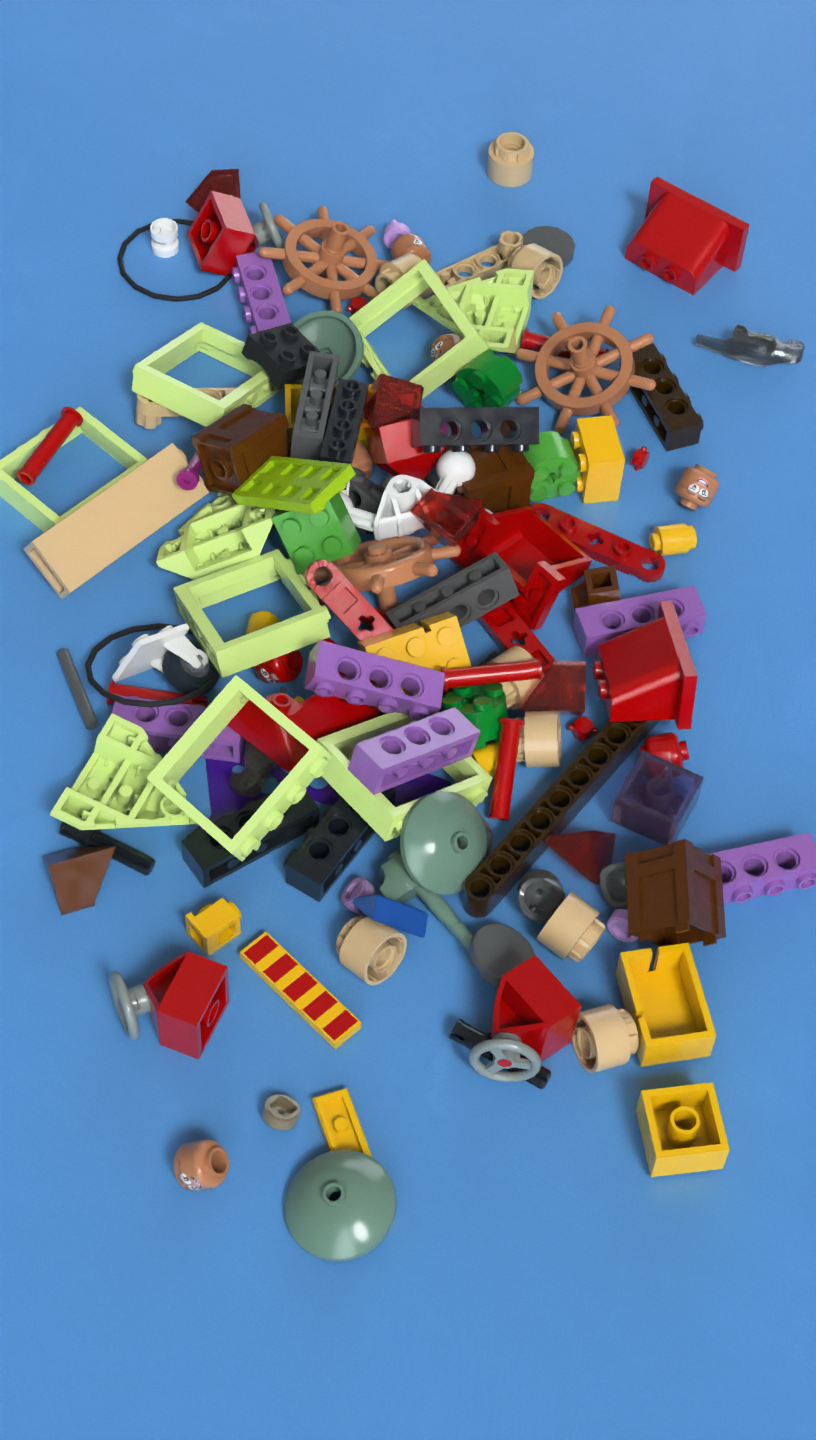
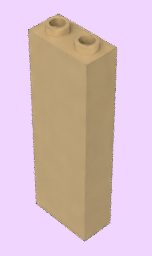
(114, 522)

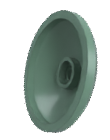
(334, 335)
(431, 839)
(352, 1223)

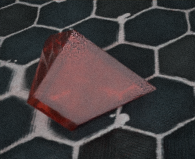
(221, 181)
(391, 399)
(447, 515)
(560, 689)
(585, 851)

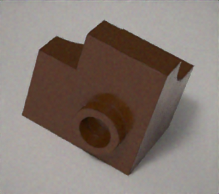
(597, 588)

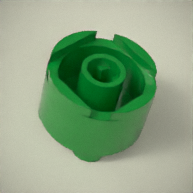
(488, 381)
(482, 707)

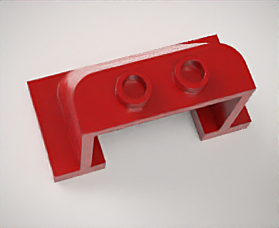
(686, 238)
(534, 551)
(648, 672)

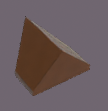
(77, 875)

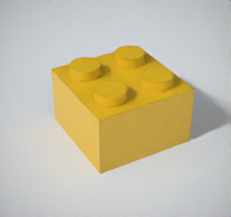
(599, 459)
(682, 1129)

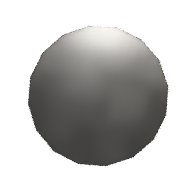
(553, 240)
(497, 951)

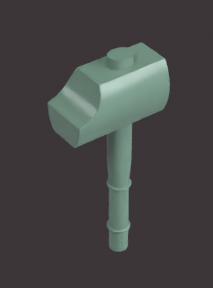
(400, 887)

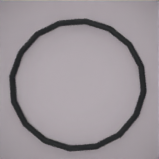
(161, 296)
(130, 702)

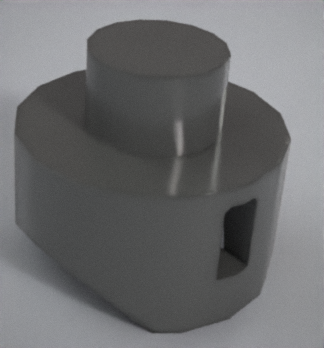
(614, 885)
(540, 895)

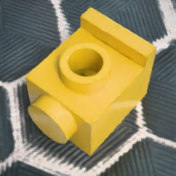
(214, 925)

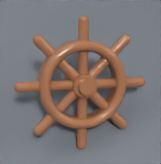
(327, 258)
(585, 368)
(389, 563)

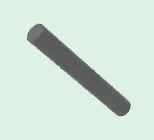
(77, 689)

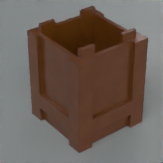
(239, 446)
(499, 479)
(675, 895)

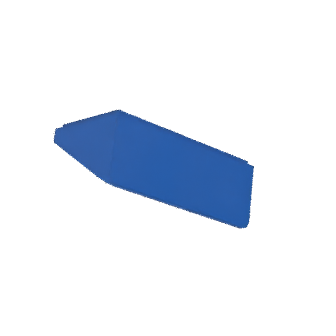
(393, 913)

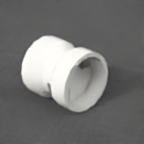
(164, 237)

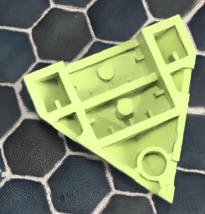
(494, 306)
(217, 538)
(114, 785)

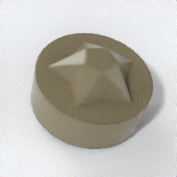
(281, 1112)

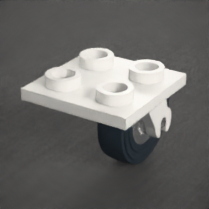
(170, 652)

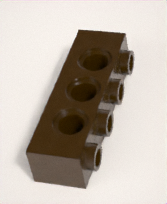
(667, 405)

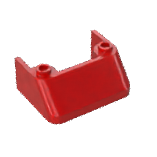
(315, 716)

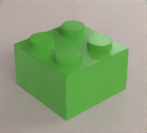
(319, 535)

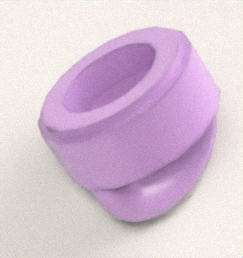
(394, 231)
(356, 888)
(618, 926)

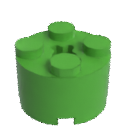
(553, 466)

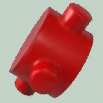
(356, 304)
(640, 458)
(583, 729)

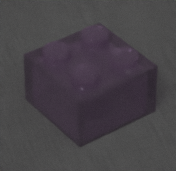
(657, 798)

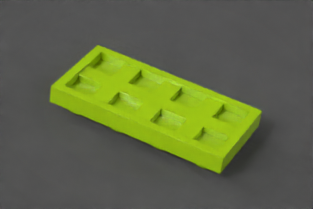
(294, 484)

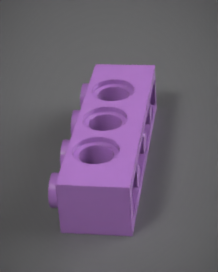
(259, 292)
(610, 619)
(390, 674)
(169, 723)
(413, 750)
(764, 860)

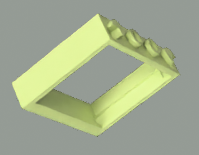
(398, 296)
(154, 384)
(31, 506)
(261, 644)
(204, 732)
(377, 809)

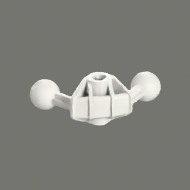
(405, 491)

